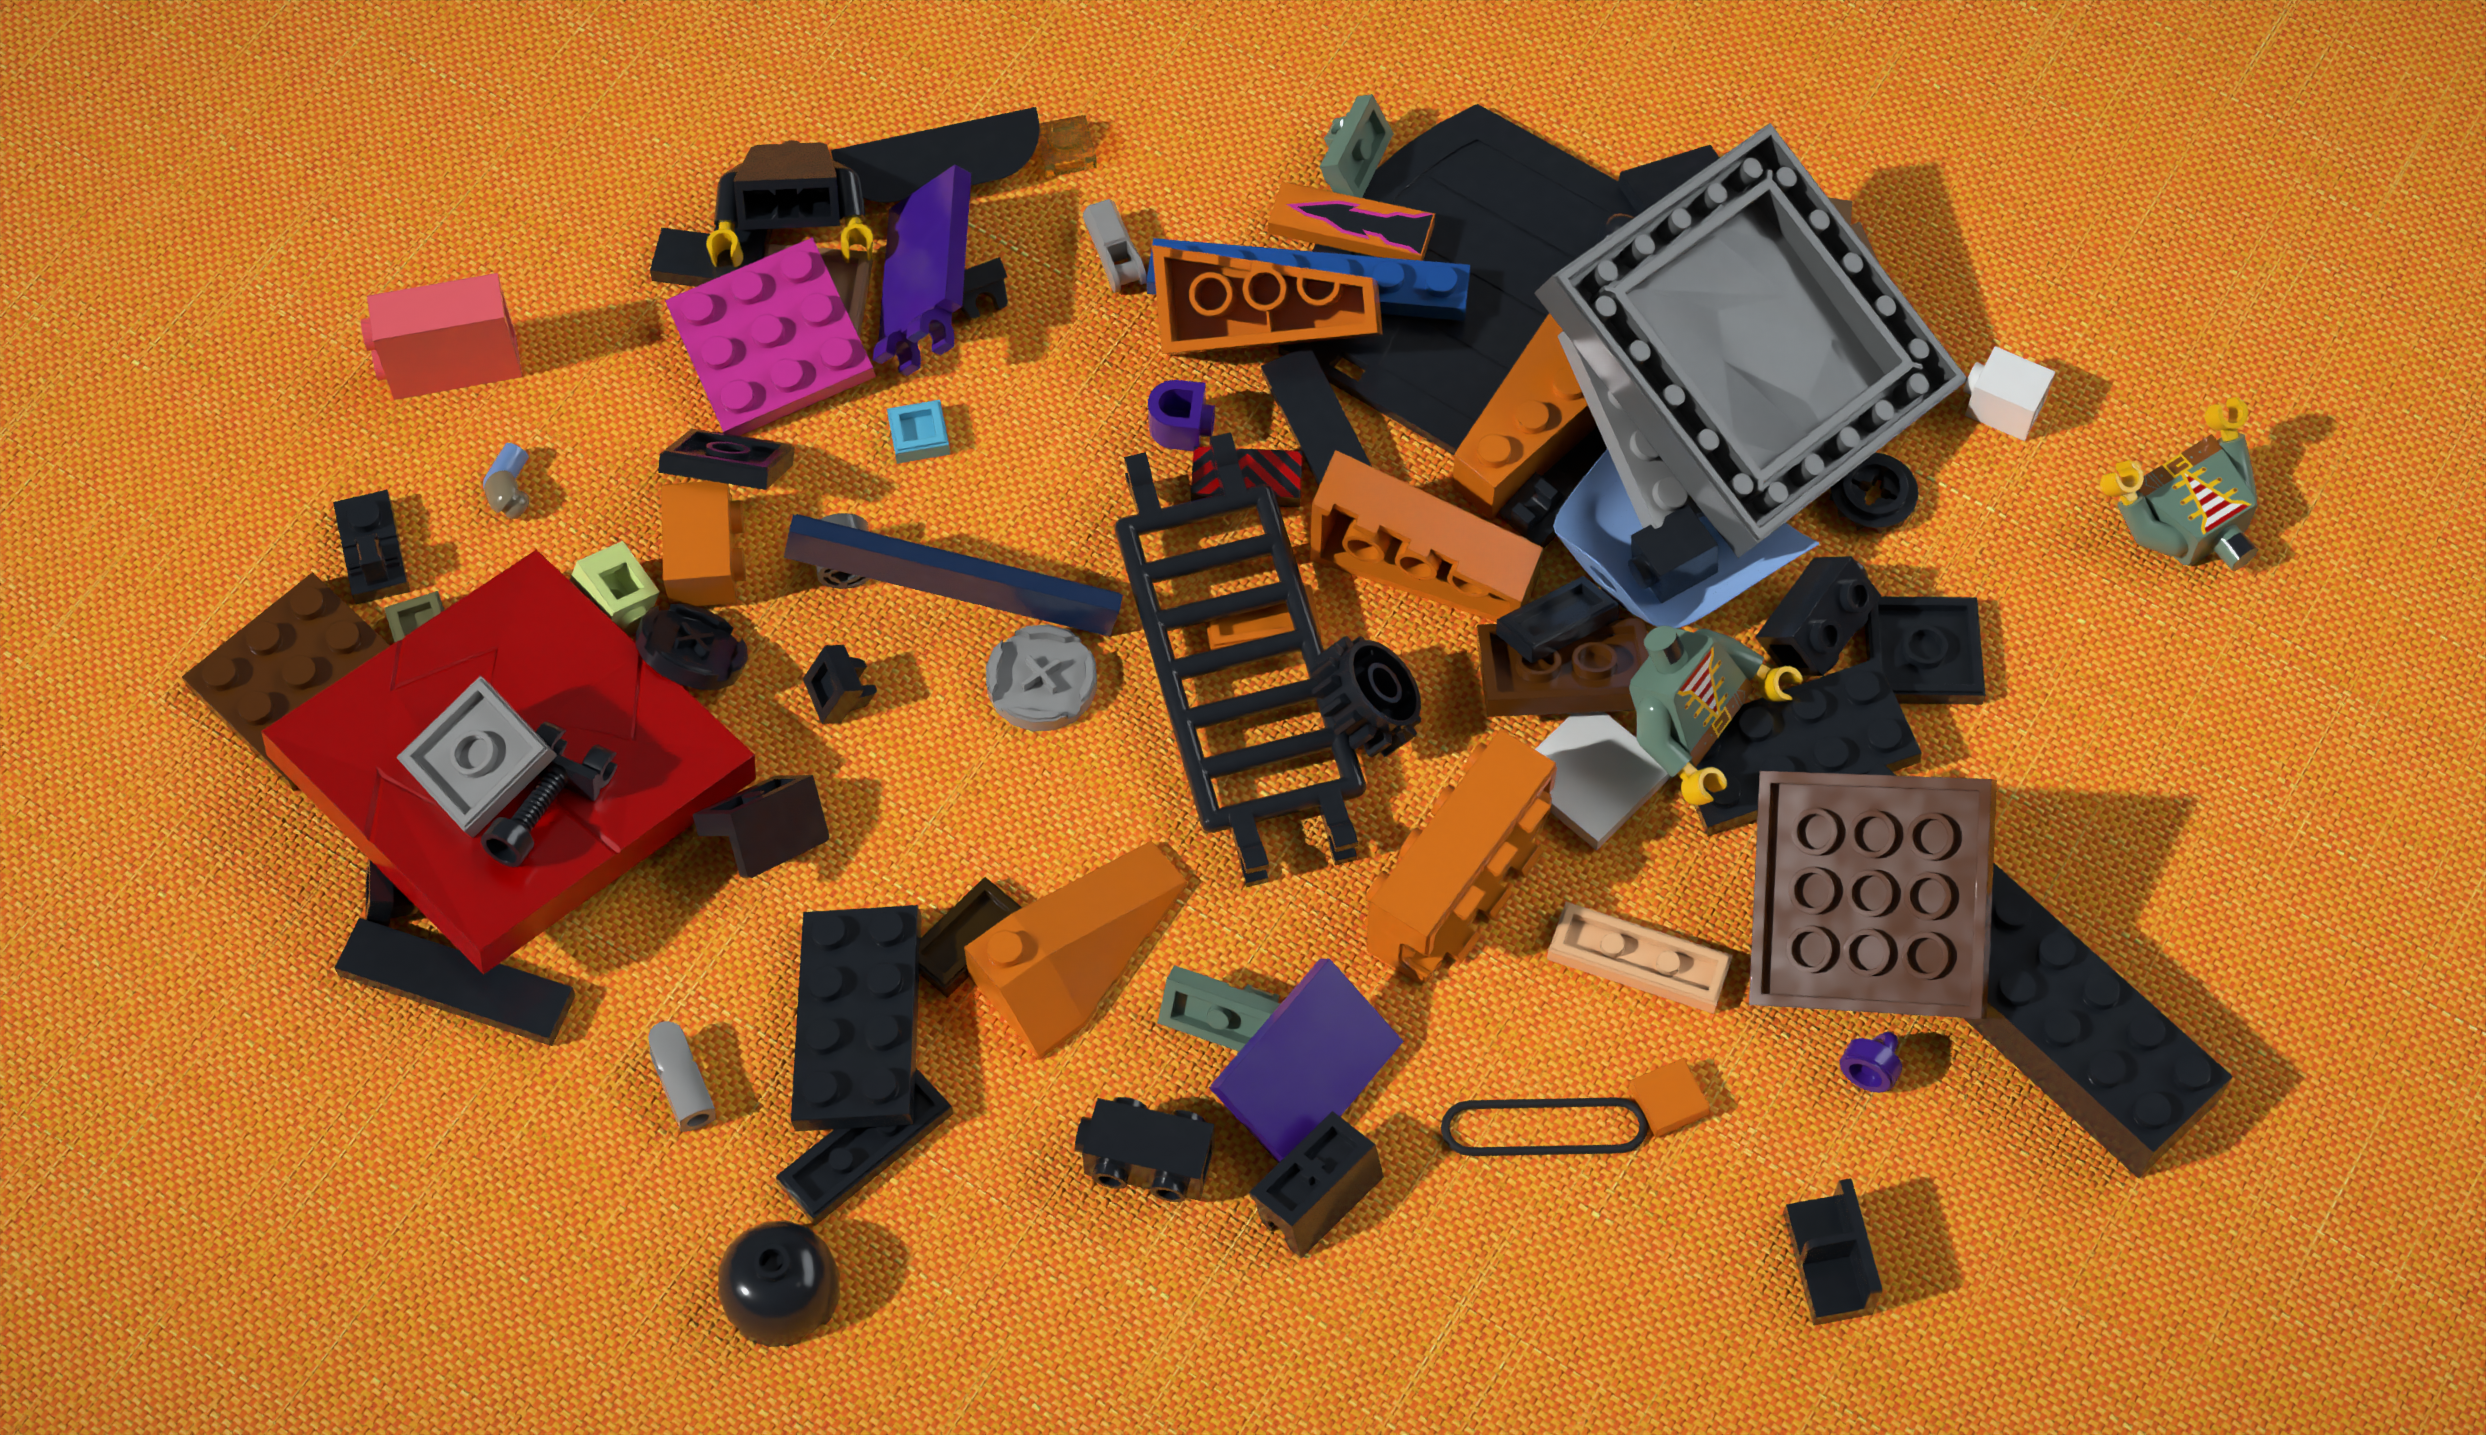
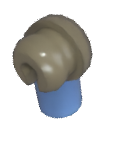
(501, 485)

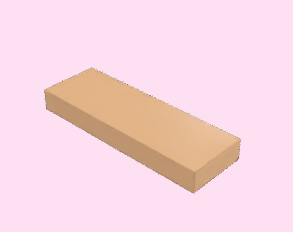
(1639, 957)

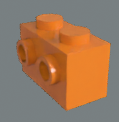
(700, 543)

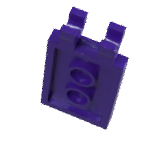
(924, 269)

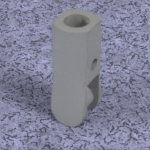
(1113, 245)
(680, 1077)

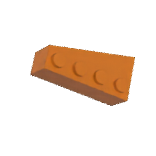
(1242, 303)
(1525, 425)
(1418, 542)

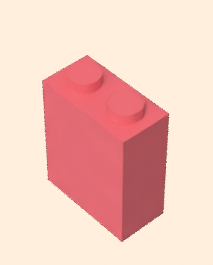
(442, 336)

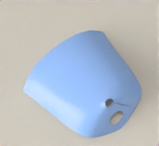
(1598, 531)

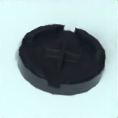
(691, 647)

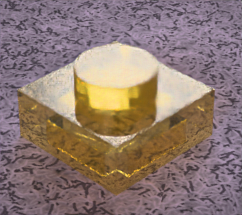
(1066, 146)

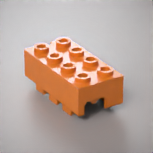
(1461, 859)

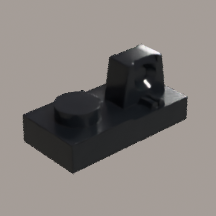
(371, 547)

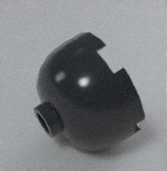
(778, 1283)

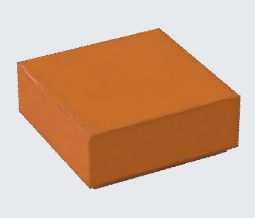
(1669, 1097)

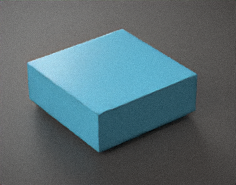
(918, 431)

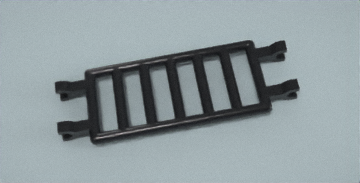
(1170, 671)

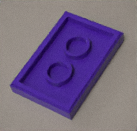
(1306, 1060)

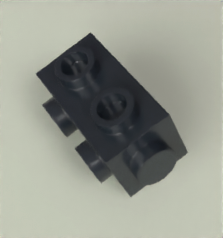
(1819, 615)
(1146, 1148)

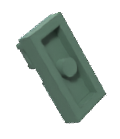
(1355, 147)
(1214, 1008)

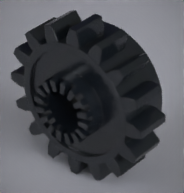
(1368, 694)

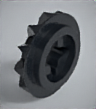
(1898, 493)

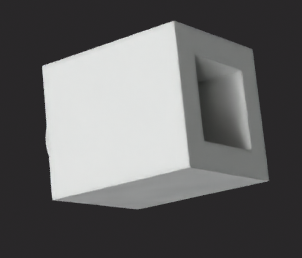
(2007, 392)

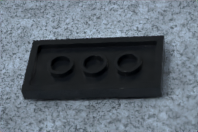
(1829, 726)
(857, 1018)

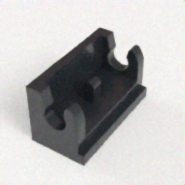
(1317, 1183)

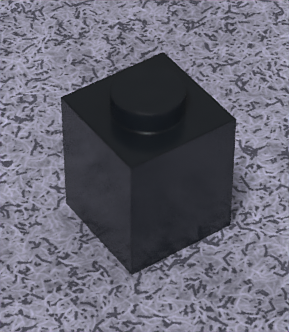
(1673, 555)

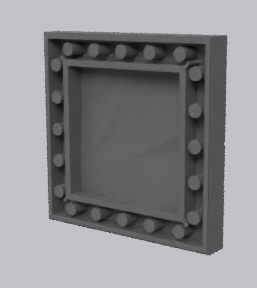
(1751, 338)

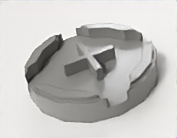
(1041, 678)

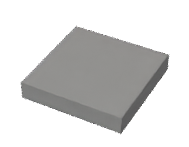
(476, 756)

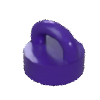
(1872, 1062)

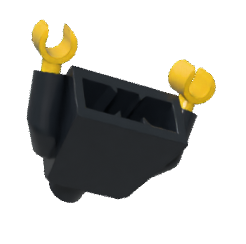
(788, 188)

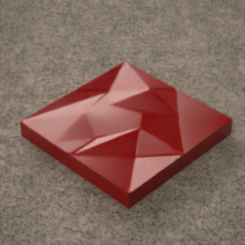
(552, 663)

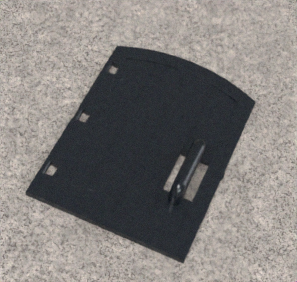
(1517, 219)

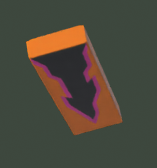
(1350, 223)

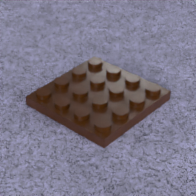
(1873, 893)

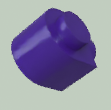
(1180, 414)

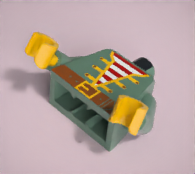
(2197, 498)
(1691, 694)

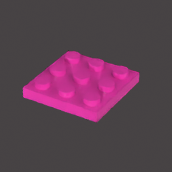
(770, 338)

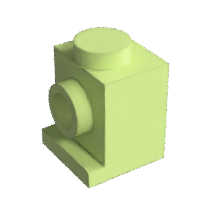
(616, 585)

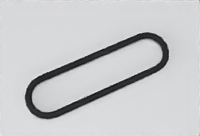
(1544, 1103)

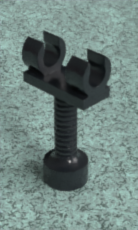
(510, 839)

